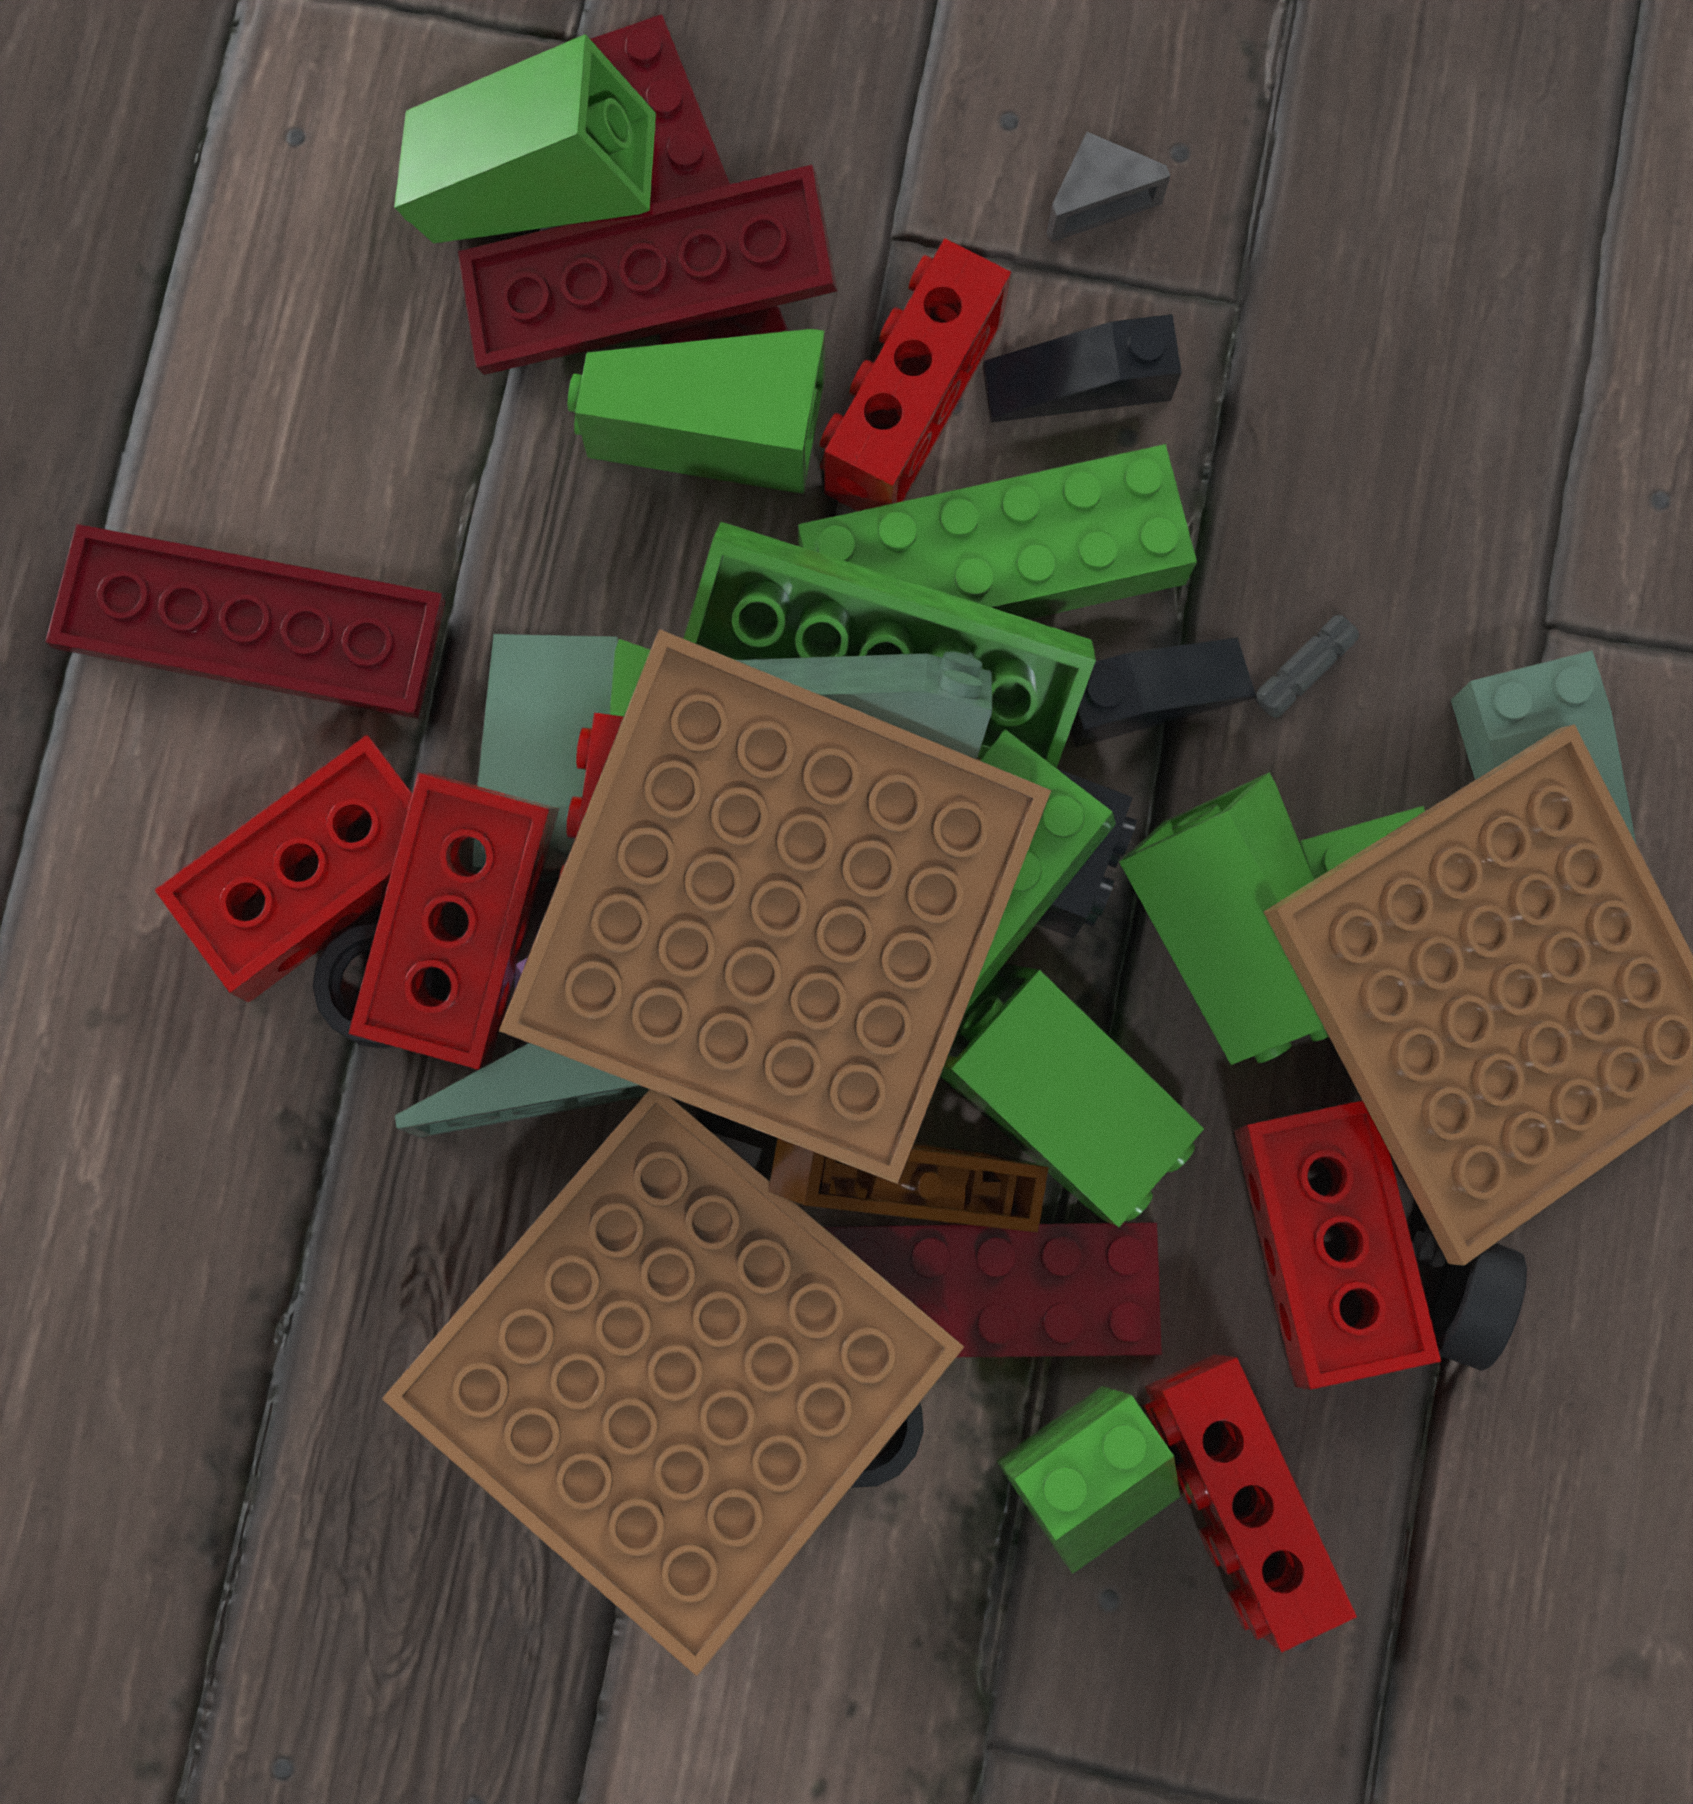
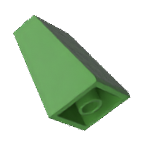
(528, 149)
(706, 407)
(1206, 894)
(1067, 1094)
(1093, 1475)

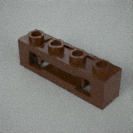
(934, 1186)

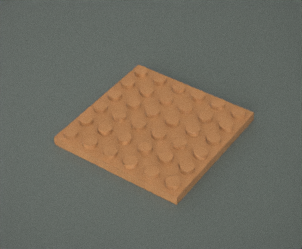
(775, 908)
(1501, 991)
(673, 1378)

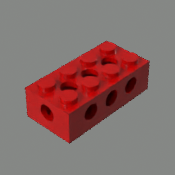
(916, 378)
(264, 860)
(411, 933)
(1378, 1255)
(1304, 1589)

